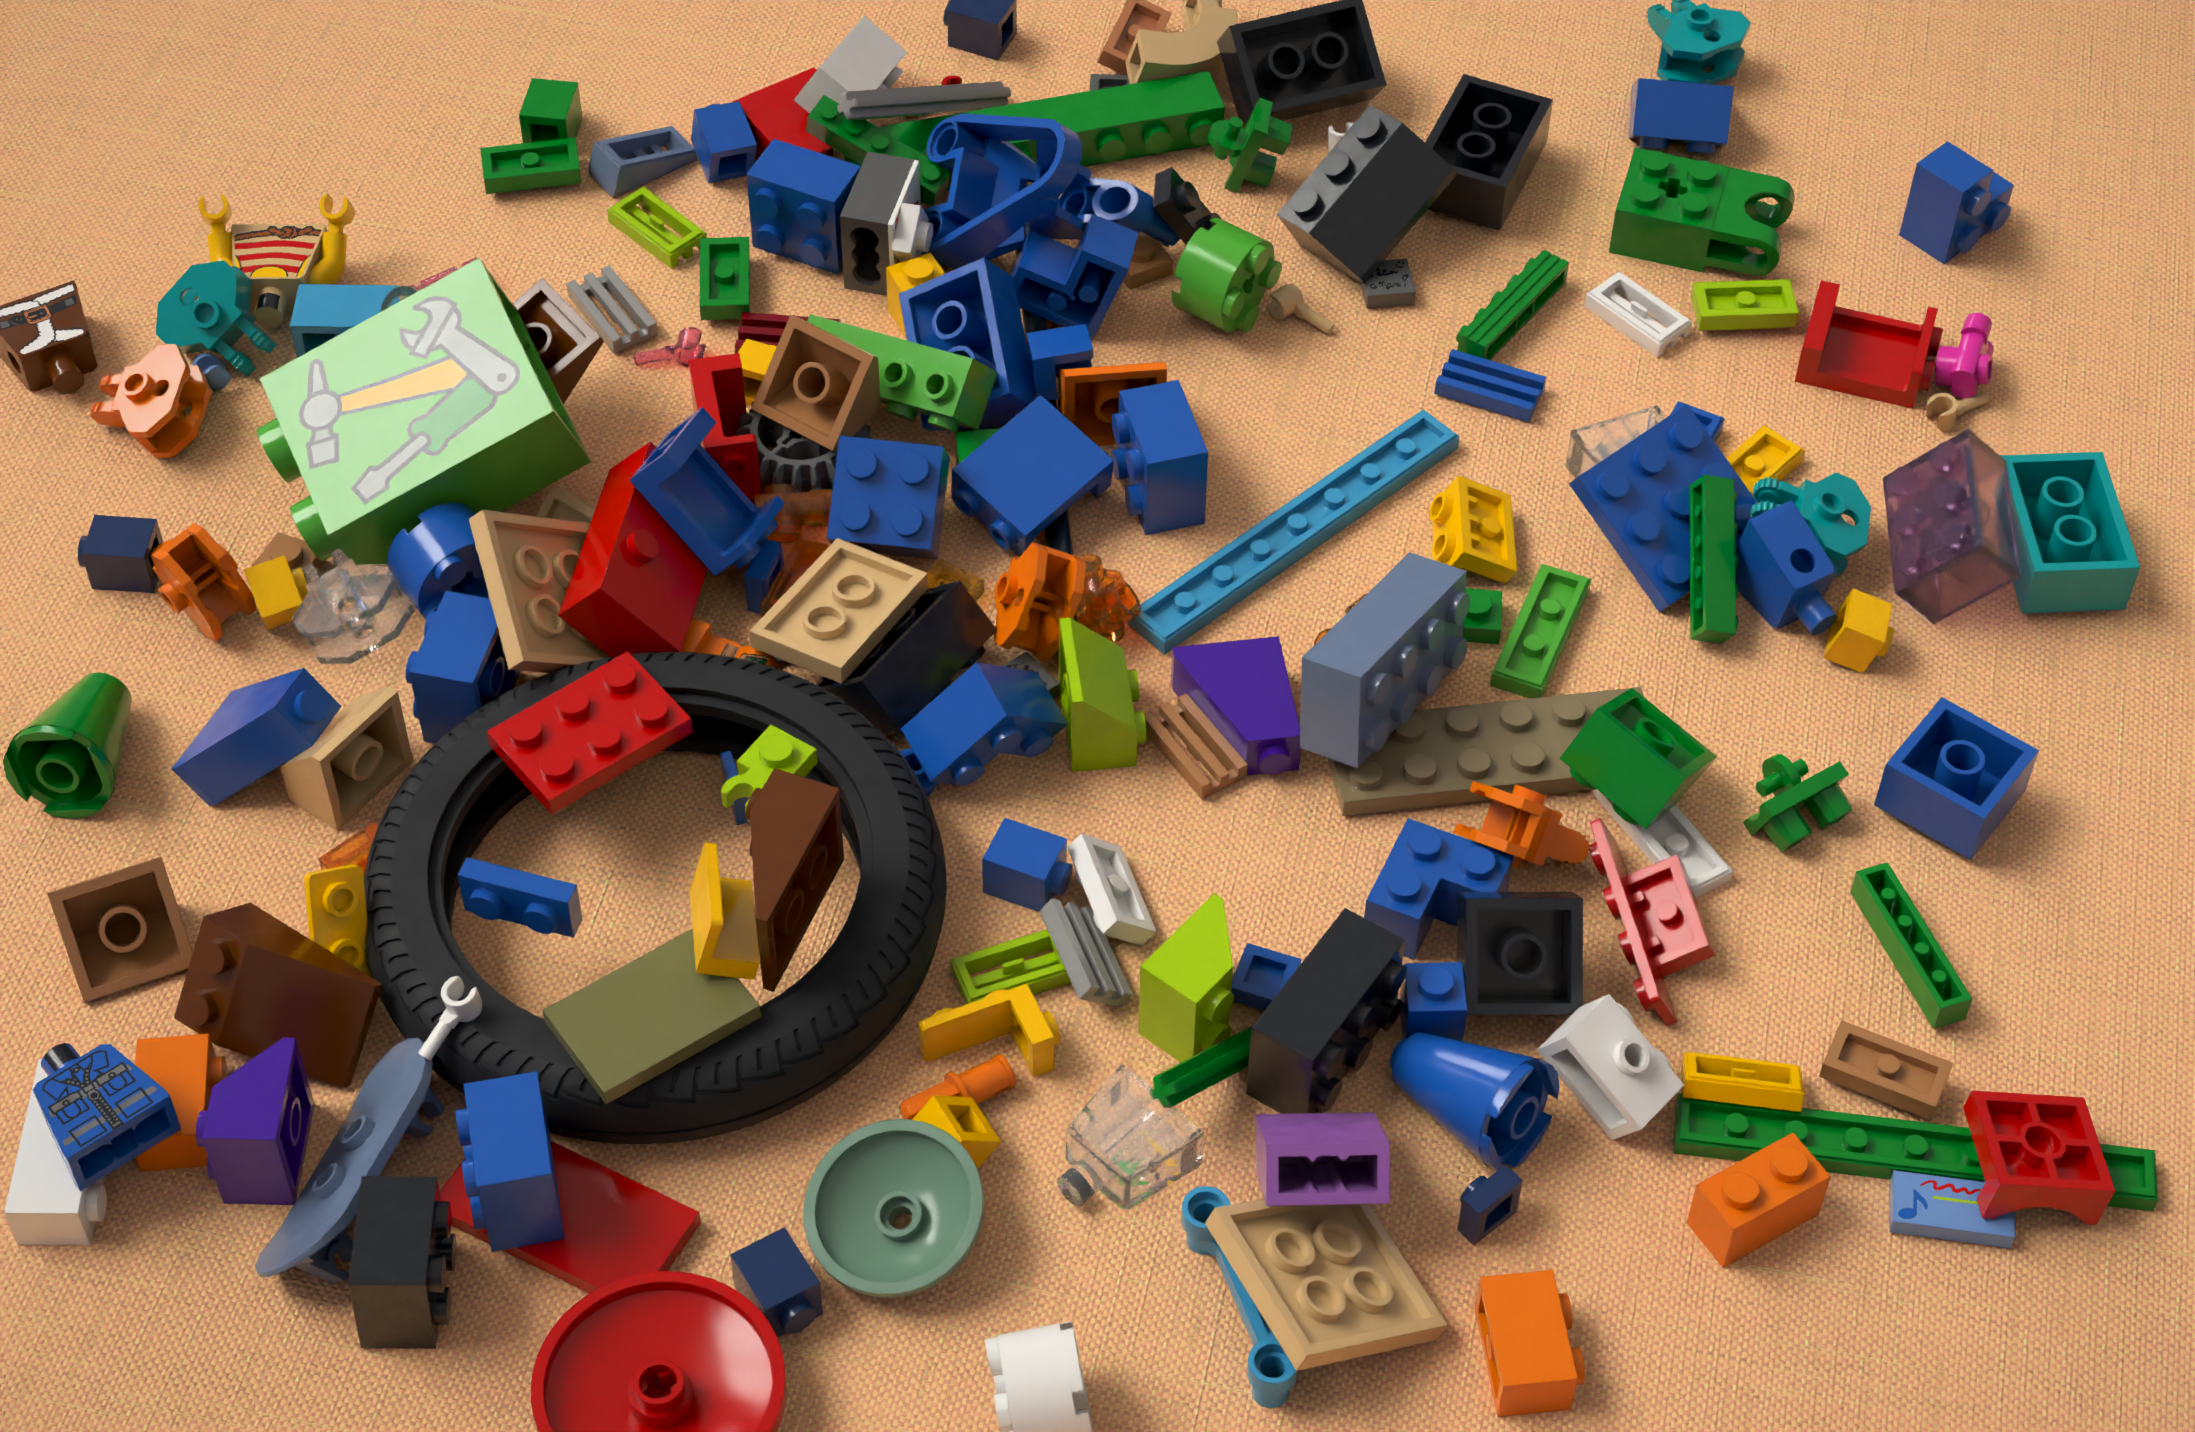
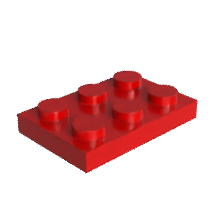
(589, 732)

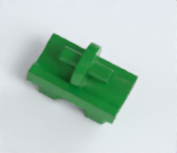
(1244, 143)
(1781, 813)

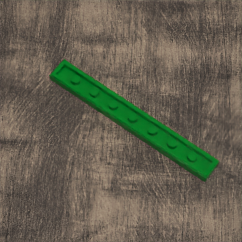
(1876, 1145)

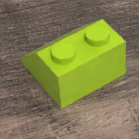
(1098, 700)
(1189, 985)

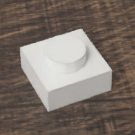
(912, 233)

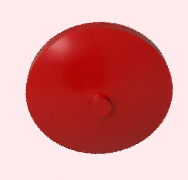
(660, 1359)

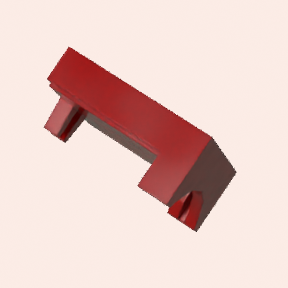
(2038, 1154)

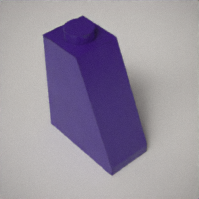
(1245, 696)

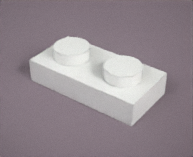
(1111, 890)

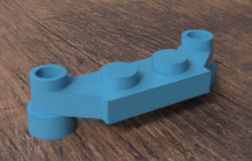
(1268, 1365)

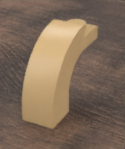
(1196, 50)

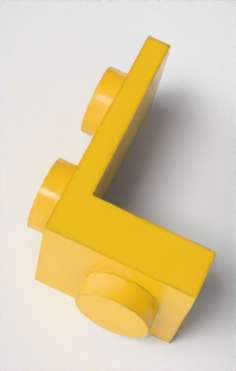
(338, 912)
(994, 1016)

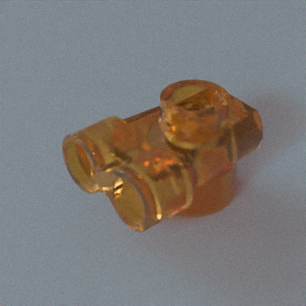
(799, 509)
(1106, 600)

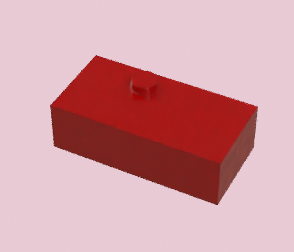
(633, 573)

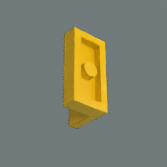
(723, 921)

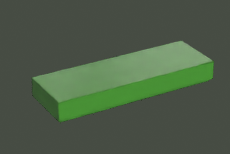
(1540, 632)

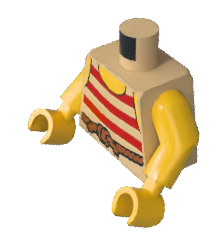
(280, 255)

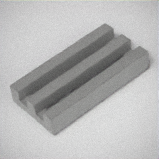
(597, 286)
(1085, 954)

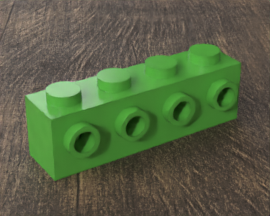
(922, 378)

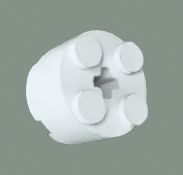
(1039, 1380)

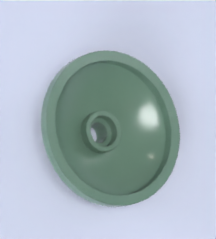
(874, 1180)

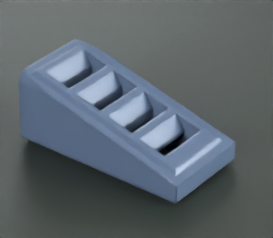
(623, 161)

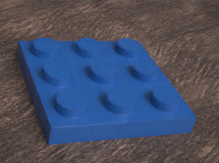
(1644, 501)

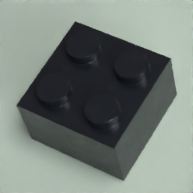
(1521, 952)
(401, 1262)

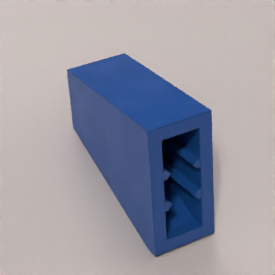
(255, 734)

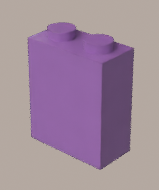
(1322, 1159)

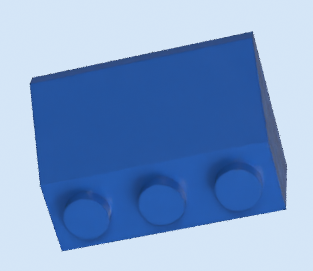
(978, 317)

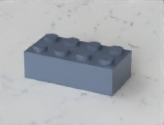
(1383, 659)

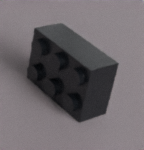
(1302, 60)
(1493, 144)
(1326, 1017)

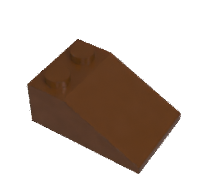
(559, 335)
(794, 862)
(268, 982)

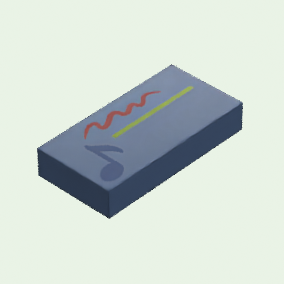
(1944, 1210)

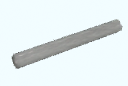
(922, 100)

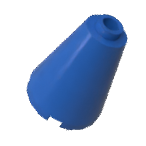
(1478, 1094)

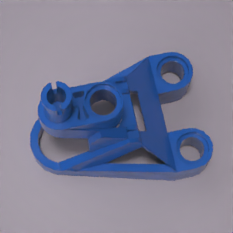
(994, 207)

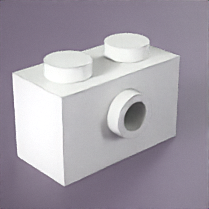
(1611, 1067)

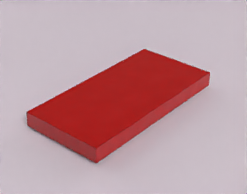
(607, 1220)

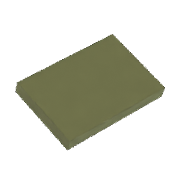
(648, 1017)

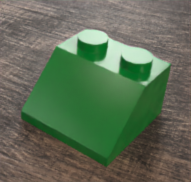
(1636, 758)

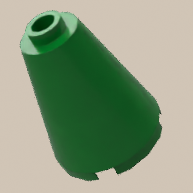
(72, 748)

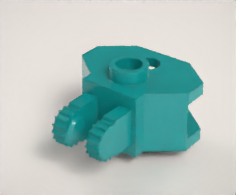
(1698, 39)
(215, 318)
(1822, 509)

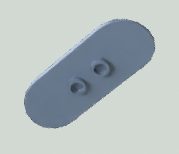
(329, 1202)

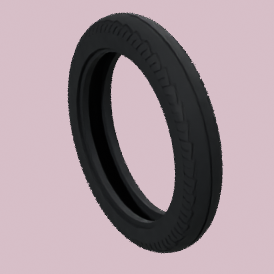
(803, 1035)

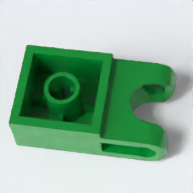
(1699, 214)

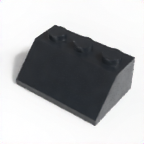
(1366, 194)
(916, 658)

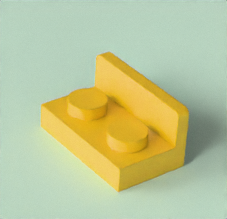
(1474, 529)

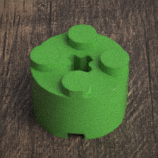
(1225, 276)

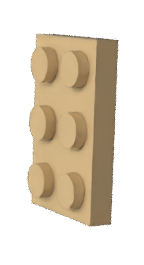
(838, 610)

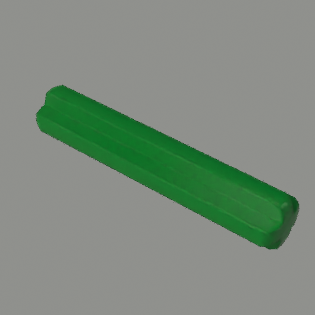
(1202, 1070)

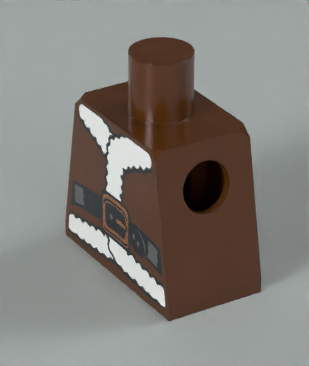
(47, 339)

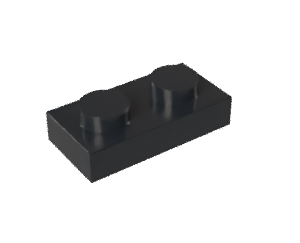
(1180, 205)

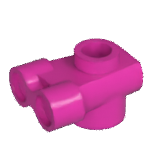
(1969, 363)

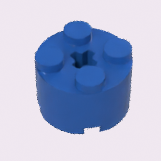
(437, 557)

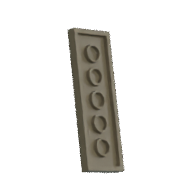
(1447, 748)

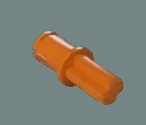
(978, 1082)

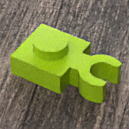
(769, 751)

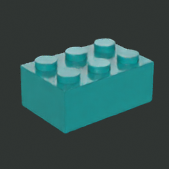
(2069, 534)

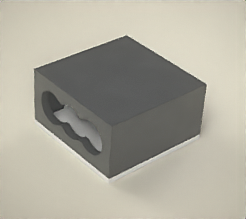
(872, 217)

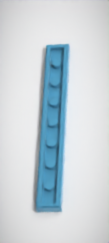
(1293, 531)

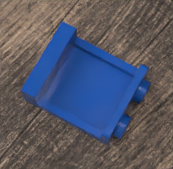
(1029, 475)
(702, 499)

